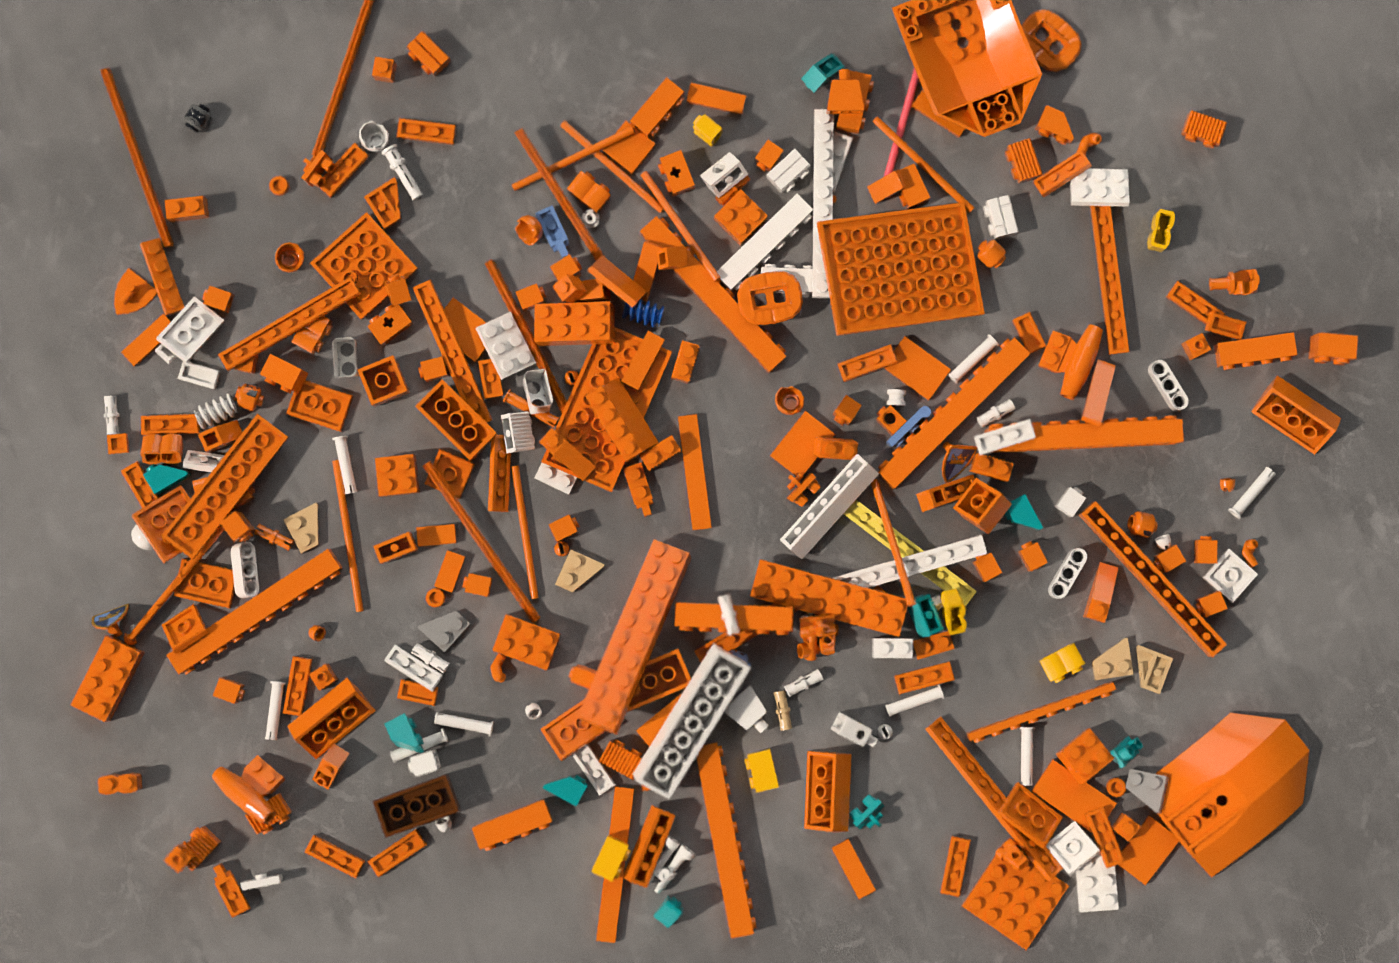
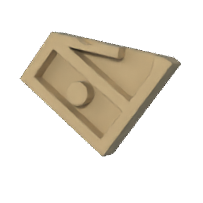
(304, 527)
(577, 571)
(1152, 668)

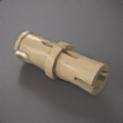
(782, 710)

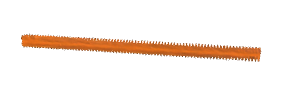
(331, 110)
(538, 162)
(141, 170)
(510, 304)
(480, 540)

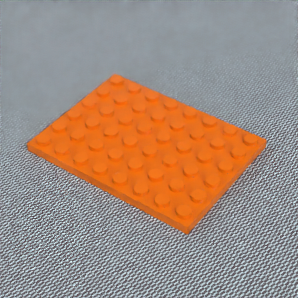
(900, 268)

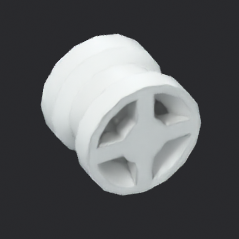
(896, 397)

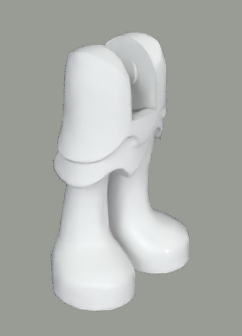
(667, 874)

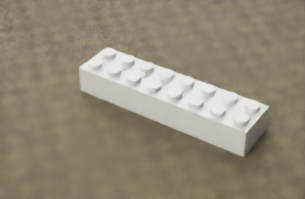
(691, 721)

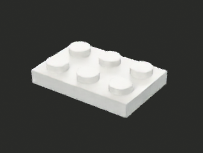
(1100, 188)
(190, 330)
(505, 345)
(1096, 886)

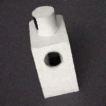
(747, 710)
(849, 727)

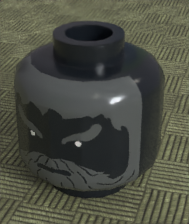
(197, 118)

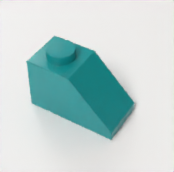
(822, 72)
(162, 477)
(1023, 513)
(568, 788)

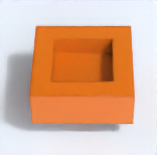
(118, 443)

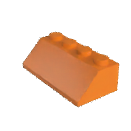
(1296, 415)
(621, 419)
(456, 420)
(331, 718)
(827, 791)

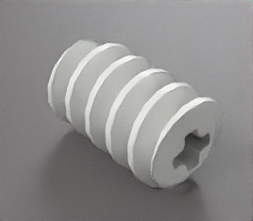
(216, 411)

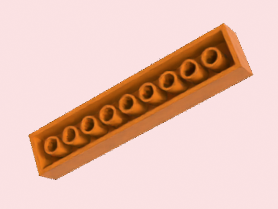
(1107, 435)
(635, 637)

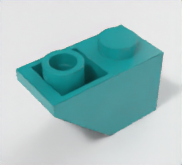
(403, 733)
(669, 911)

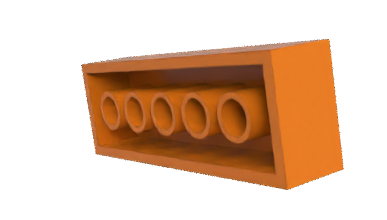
(748, 618)

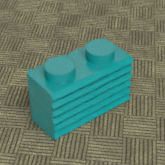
(925, 616)

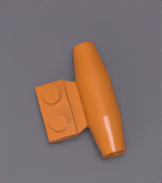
(1074, 359)
(248, 790)

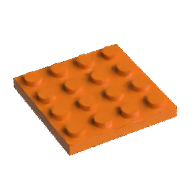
(368, 258)
(1014, 899)

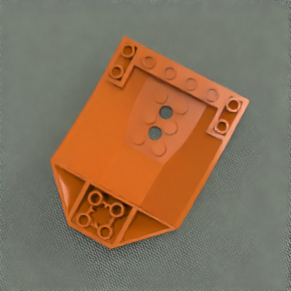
(976, 85)
(1252, 763)

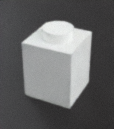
(1070, 501)

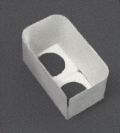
(343, 359)
(536, 376)

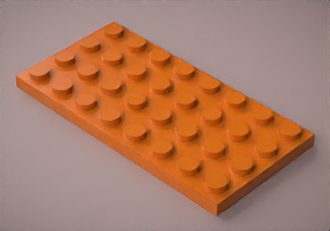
(579, 421)

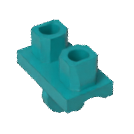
(1126, 751)
(861, 819)

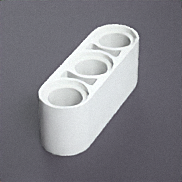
(1159, 380)
(1074, 566)
(251, 576)

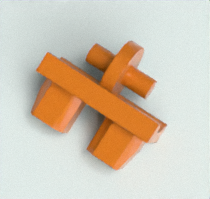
(316, 167)
(796, 495)
(817, 626)

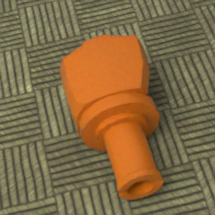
(1238, 283)

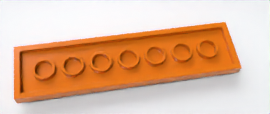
(225, 486)
(829, 596)

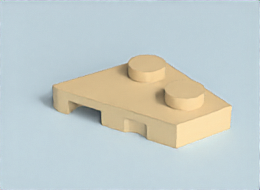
(1113, 662)

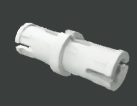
(995, 413)
(111, 415)
(728, 614)
(430, 658)
(803, 683)

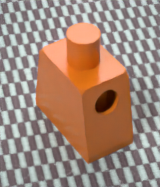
(845, 95)
(595, 291)

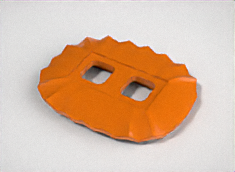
(1059, 31)
(772, 311)

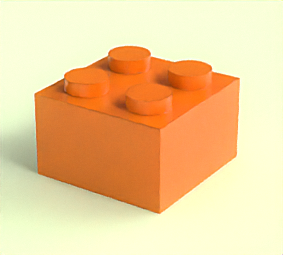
(740, 217)
(1333, 347)
(383, 381)
(397, 475)
(982, 506)
(1084, 756)

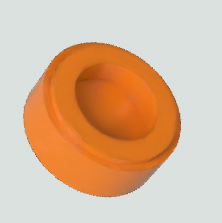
(279, 185)
(435, 597)
(1116, 787)

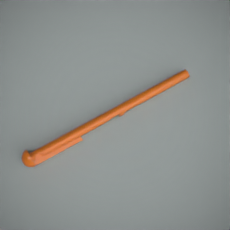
(130, 638)

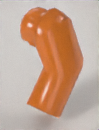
(1088, 141)
(1248, 551)
(496, 669)

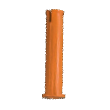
(522, 404)

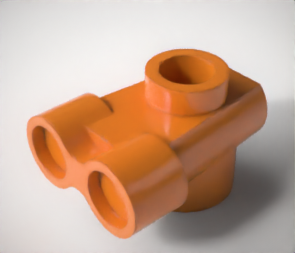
(828, 642)
(808, 649)
(1010, 852)

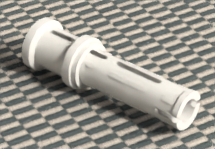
(398, 164)

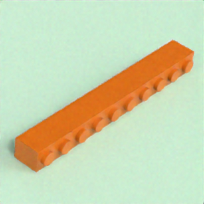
(717, 298)
(953, 413)
(1152, 579)
(257, 610)
(724, 840)

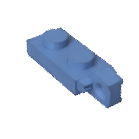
(553, 230)

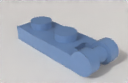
(909, 426)

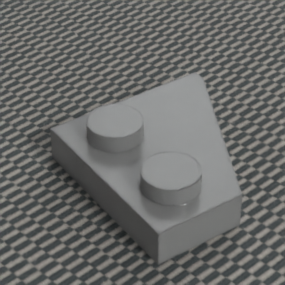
(445, 629)
(1148, 788)

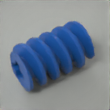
(644, 312)

